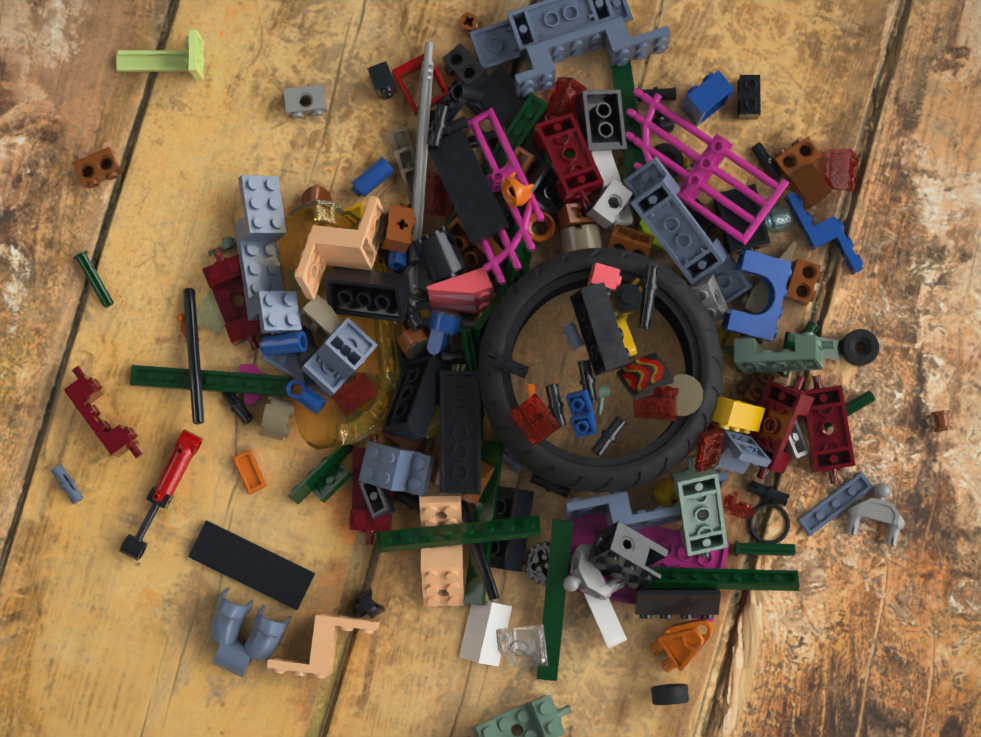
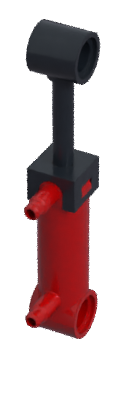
(162, 493)

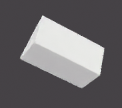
(480, 632)

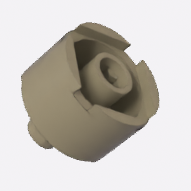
(580, 238)
(276, 418)

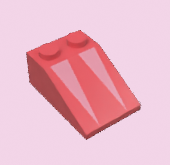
(463, 293)

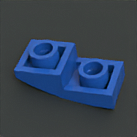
(582, 413)

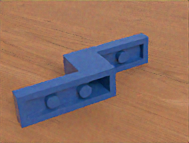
(824, 232)

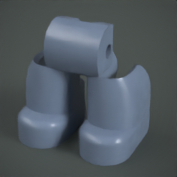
(225, 630)

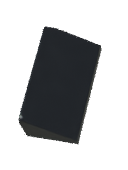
(377, 500)

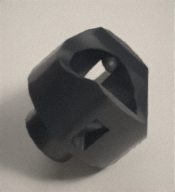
(663, 122)
(627, 298)
(368, 605)

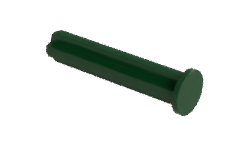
(94, 279)
(469, 348)
(855, 405)
(764, 549)

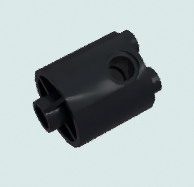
(439, 255)

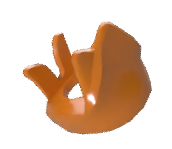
(522, 192)
(552, 227)

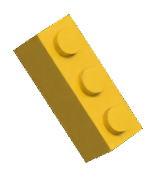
(738, 415)

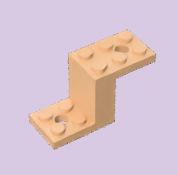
(341, 248)
(441, 565)
(323, 645)

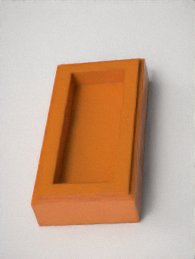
(249, 471)

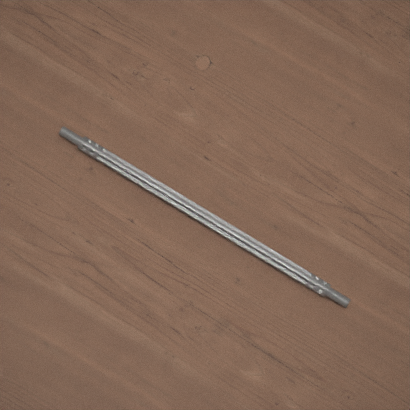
(421, 163)

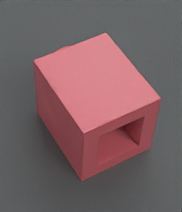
(606, 274)

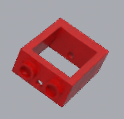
(411, 67)

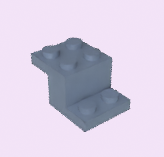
(339, 357)
(739, 452)
(396, 468)

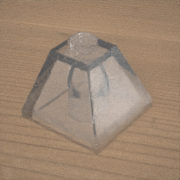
(523, 646)

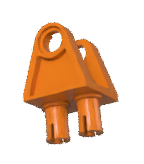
(681, 643)

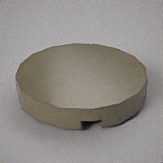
(689, 395)

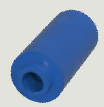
(372, 177)
(284, 343)

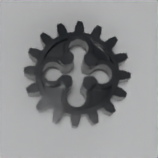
(540, 573)

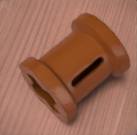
(471, 18)
(941, 420)

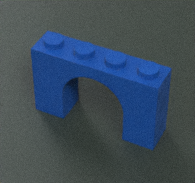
(774, 274)

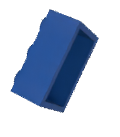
(707, 98)

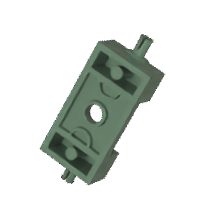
(753, 359)
(699, 492)
(535, 718)

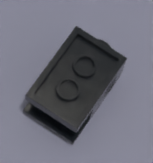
(759, 239)
(626, 555)

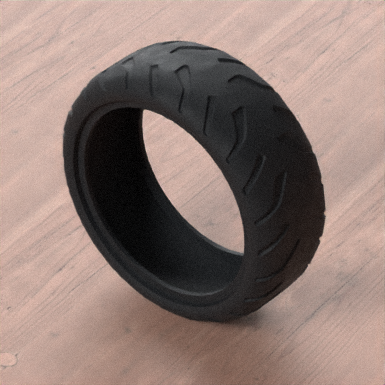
(676, 304)

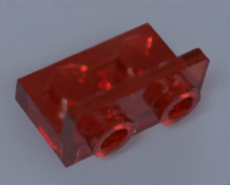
(563, 97)
(841, 169)
(437, 198)
(355, 394)
(658, 406)
(535, 420)
(709, 447)
(737, 509)

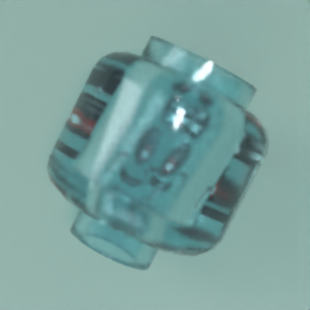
(778, 219)

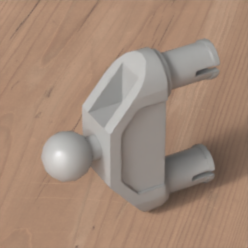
(877, 510)
(588, 577)

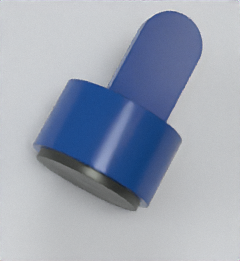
(442, 325)

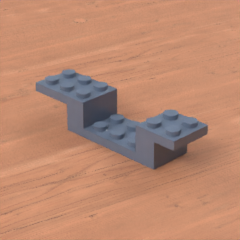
(539, 23)
(610, 34)
(680, 233)
(259, 256)
(618, 508)

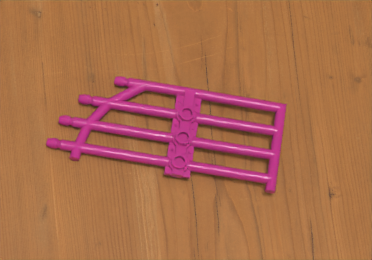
(704, 168)
(494, 180)

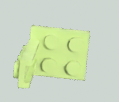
(165, 60)

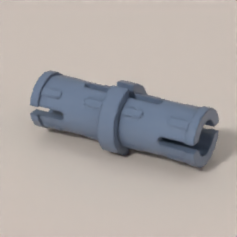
(67, 484)

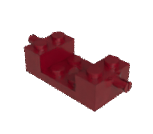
(576, 176)
(226, 282)
(783, 406)
(115, 440)
(827, 451)
(359, 514)

